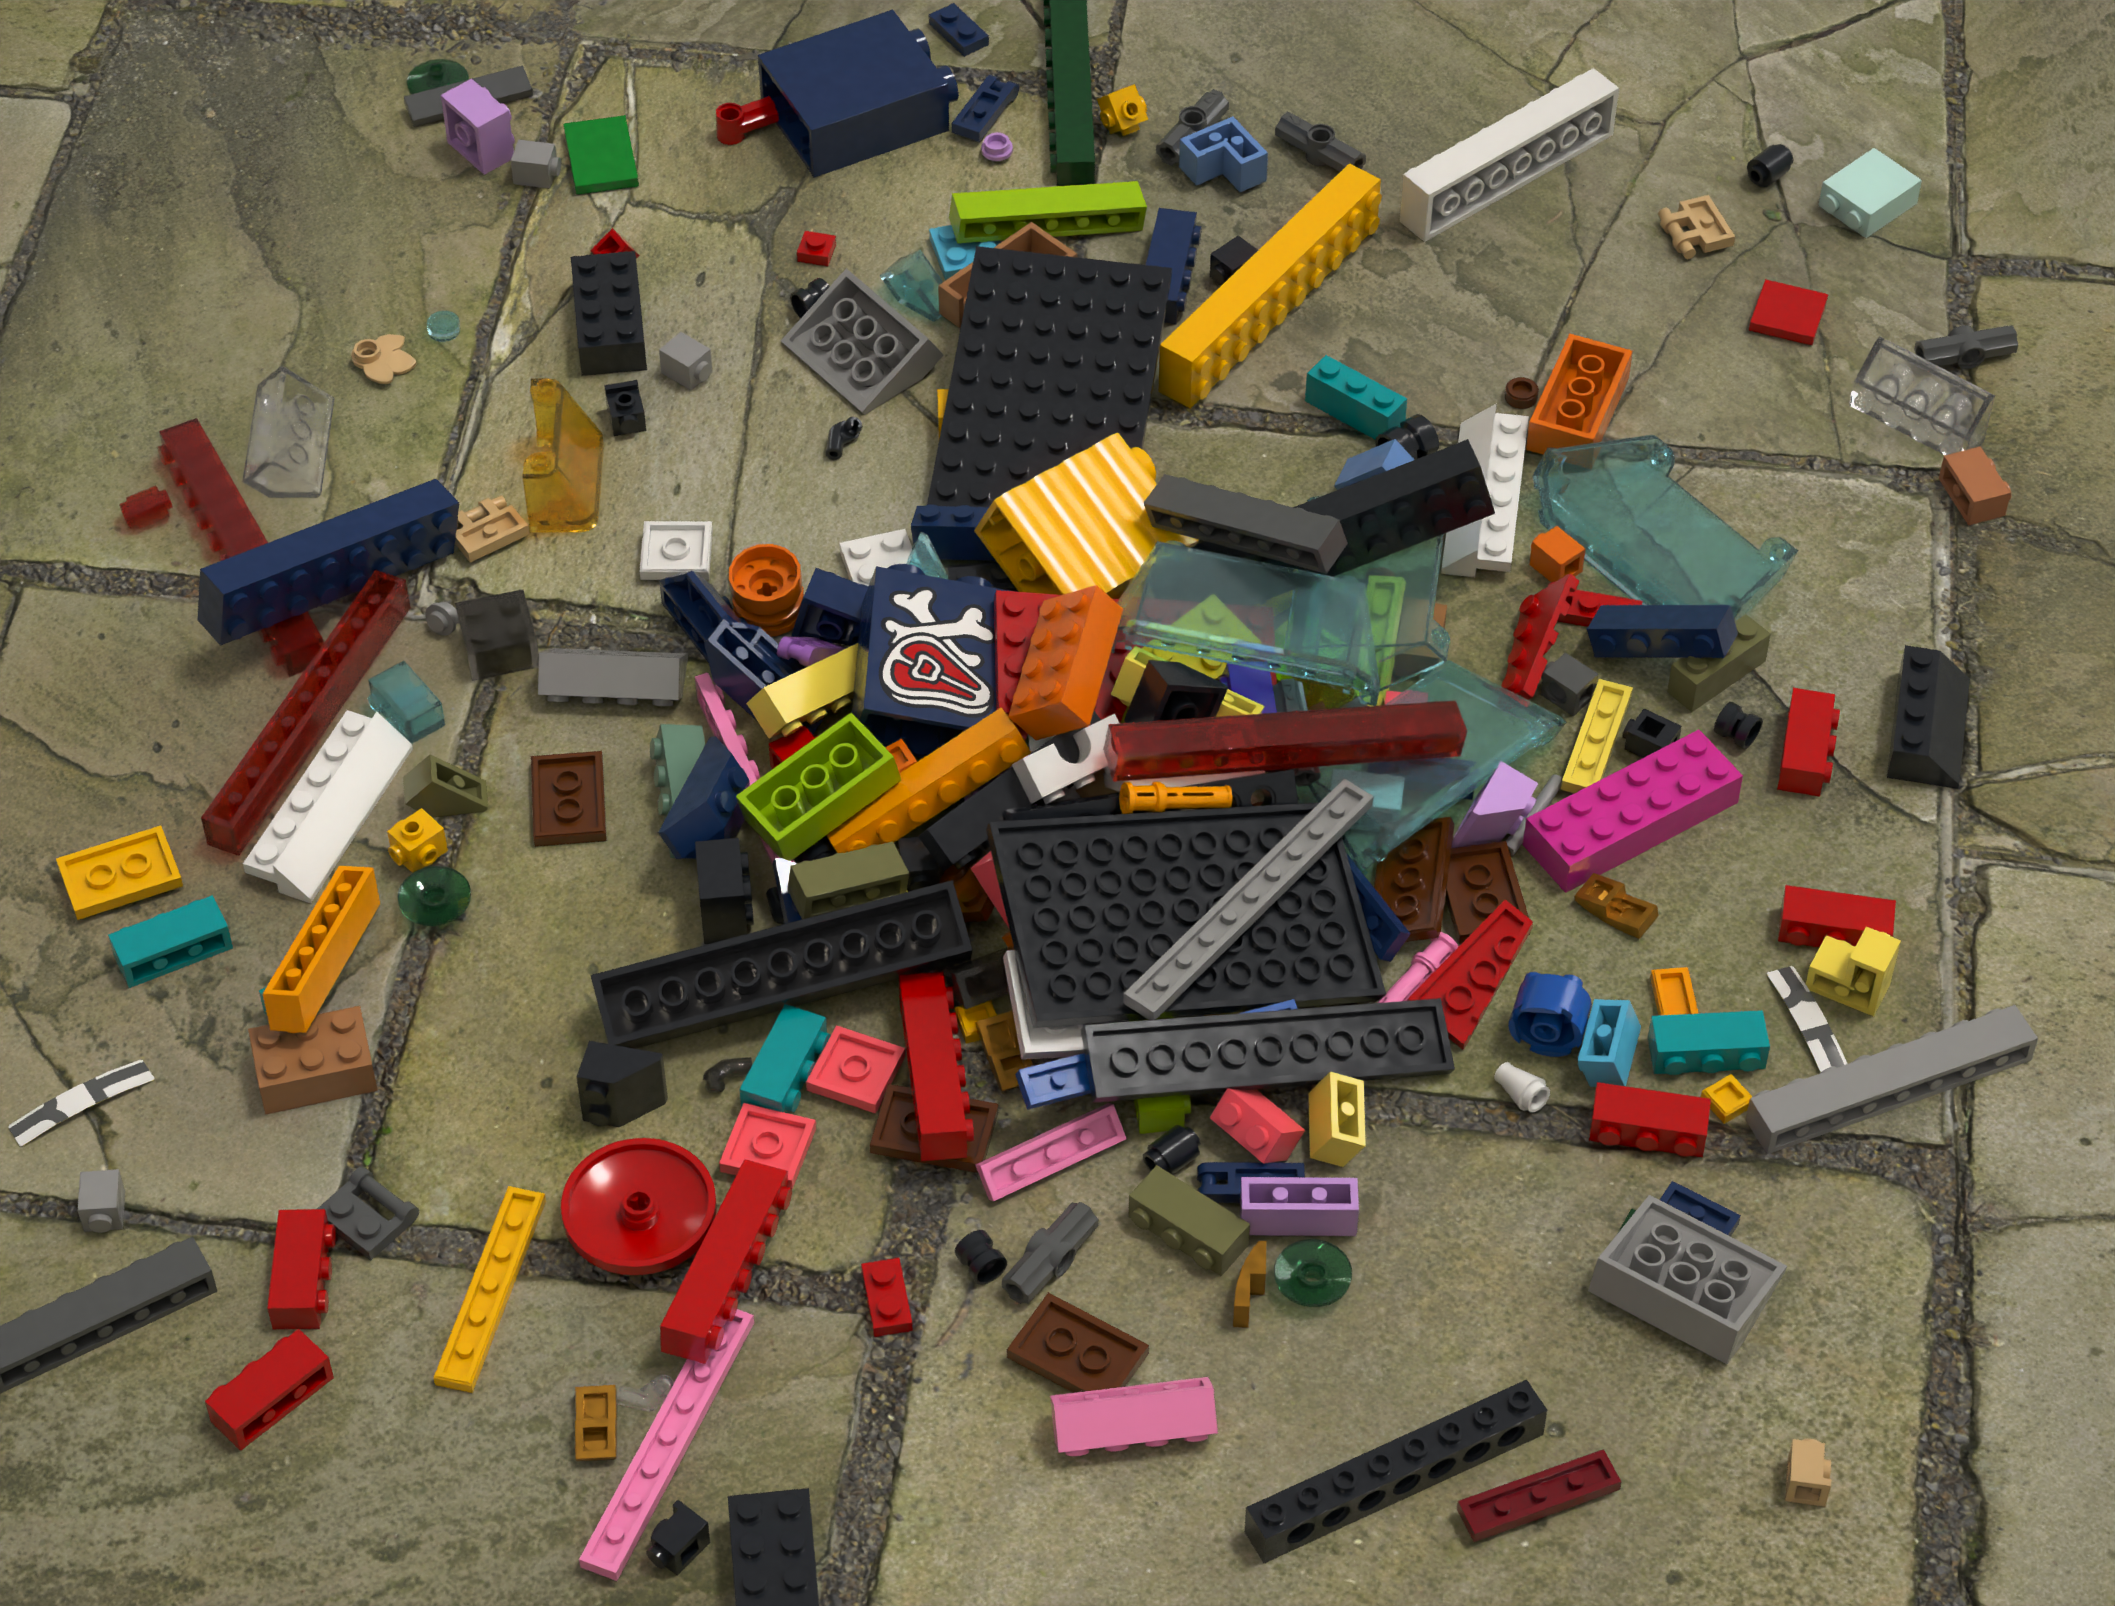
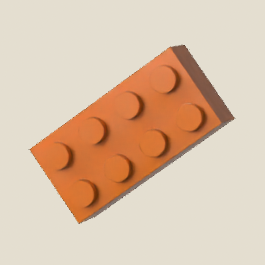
(1579, 395)
(1066, 663)

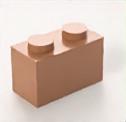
(1975, 485)

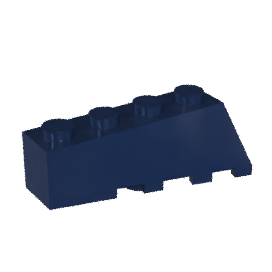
(831, 609)

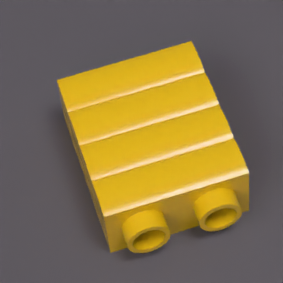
(1078, 523)

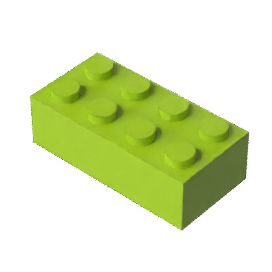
(818, 788)

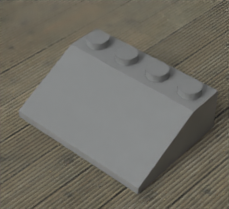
(861, 344)
(1686, 1278)

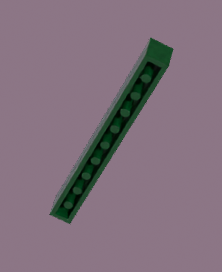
(1071, 92)

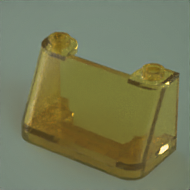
(562, 483)

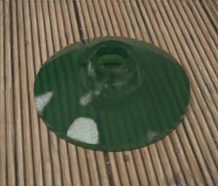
(435, 74)
(432, 885)
(1313, 1260)

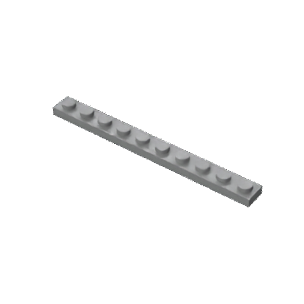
(1247, 900)

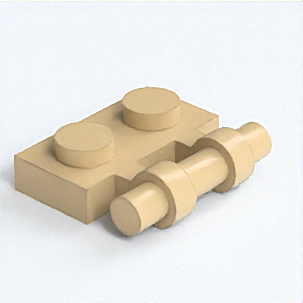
(1705, 225)
(488, 528)

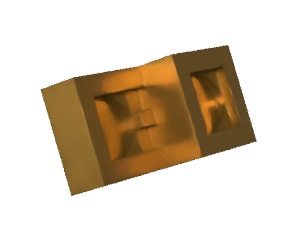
(1612, 905)
(1002, 1048)
(1250, 1282)
(596, 1423)

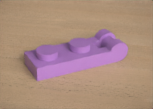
(806, 649)

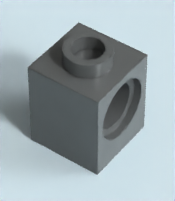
(1568, 684)

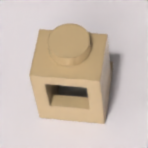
(1808, 1473)

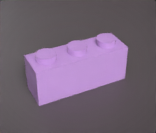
(1300, 1206)

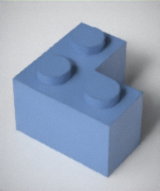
(1224, 150)
(1372, 463)

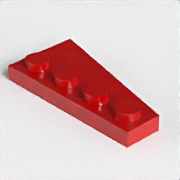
(1536, 635)
(1476, 971)

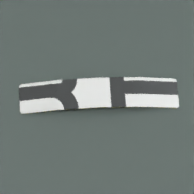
(1808, 1018)
(78, 1099)

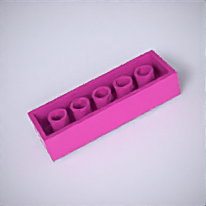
(1632, 810)

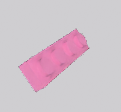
(1051, 1152)

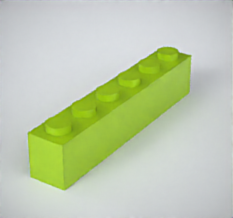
(1055, 209)

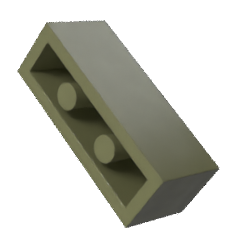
(1700, 679)
(847, 879)
(1188, 1220)

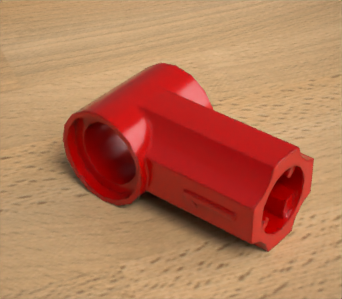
(736, 120)

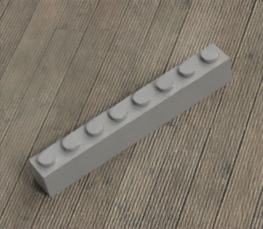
(1890, 1079)

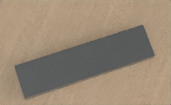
(503, 86)

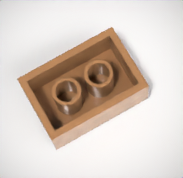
(315, 1065)

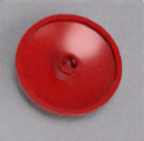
(638, 1206)

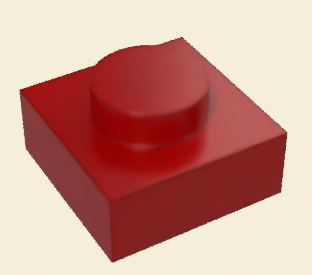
(816, 248)

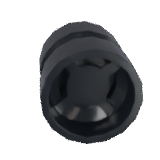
(1414, 435)

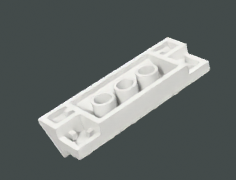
(1500, 449)
(329, 805)

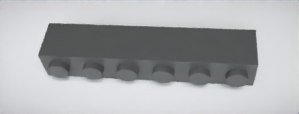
(1246, 523)
(103, 1312)

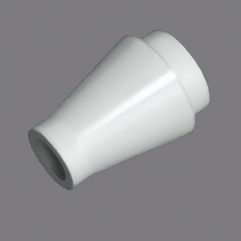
(1524, 1088)

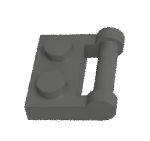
(360, 1223)

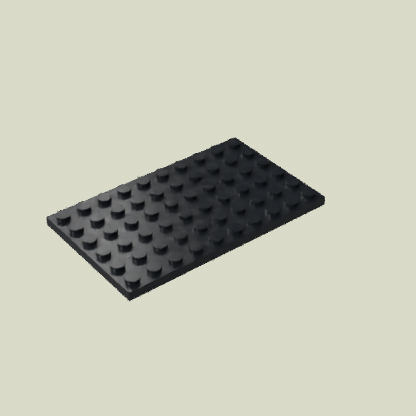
(1045, 368)
(1113, 893)

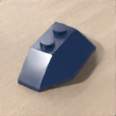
(695, 606)
(746, 661)
(706, 802)

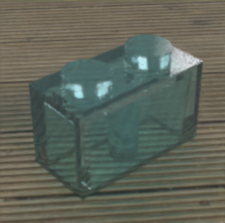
(406, 702)

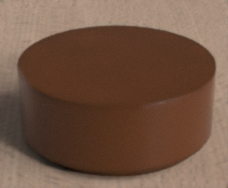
(1521, 393)

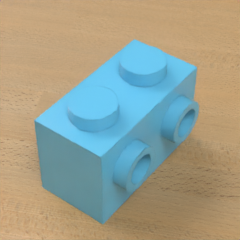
(1609, 1042)

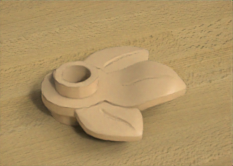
(382, 358)

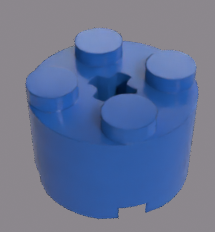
(1550, 1013)

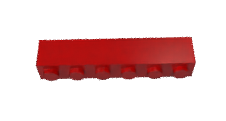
(934, 1068)
(725, 1262)

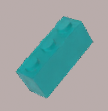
(1354, 398)
(170, 941)
(1708, 1042)
(785, 1060)

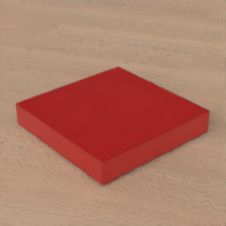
(1788, 312)

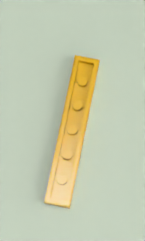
(489, 1290)

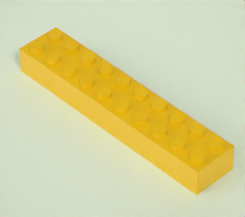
(1269, 286)

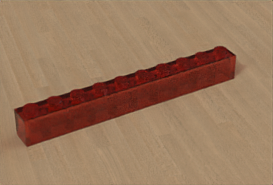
(231, 529)
(305, 713)
(1284, 740)

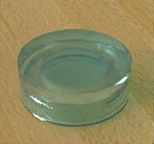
(443, 326)

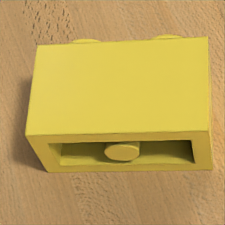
(1336, 1119)

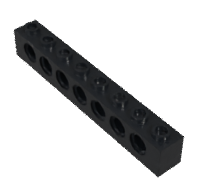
(1277, 785)
(1394, 1471)

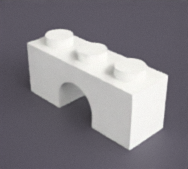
(1047, 773)

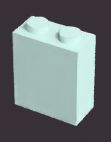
(1870, 192)

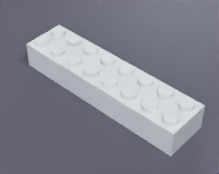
(1508, 154)

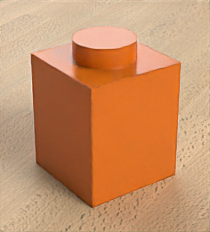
(1556, 555)

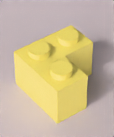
(1855, 974)

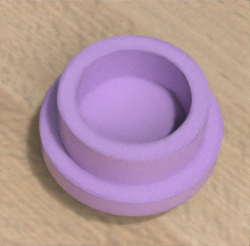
(996, 147)

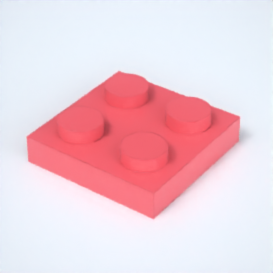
(855, 1069)
(768, 1139)

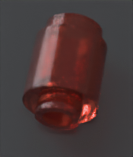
(146, 507)

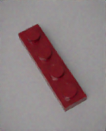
(1538, 1495)

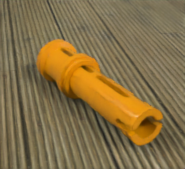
(1159, 797)

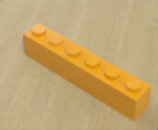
(935, 783)
(321, 949)

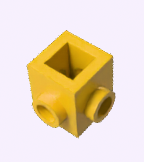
(1123, 110)
(416, 841)

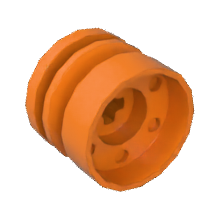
(767, 587)

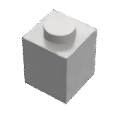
(535, 164)
(685, 361)
(101, 1200)

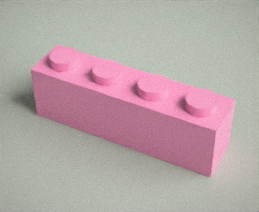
(1133, 1416)

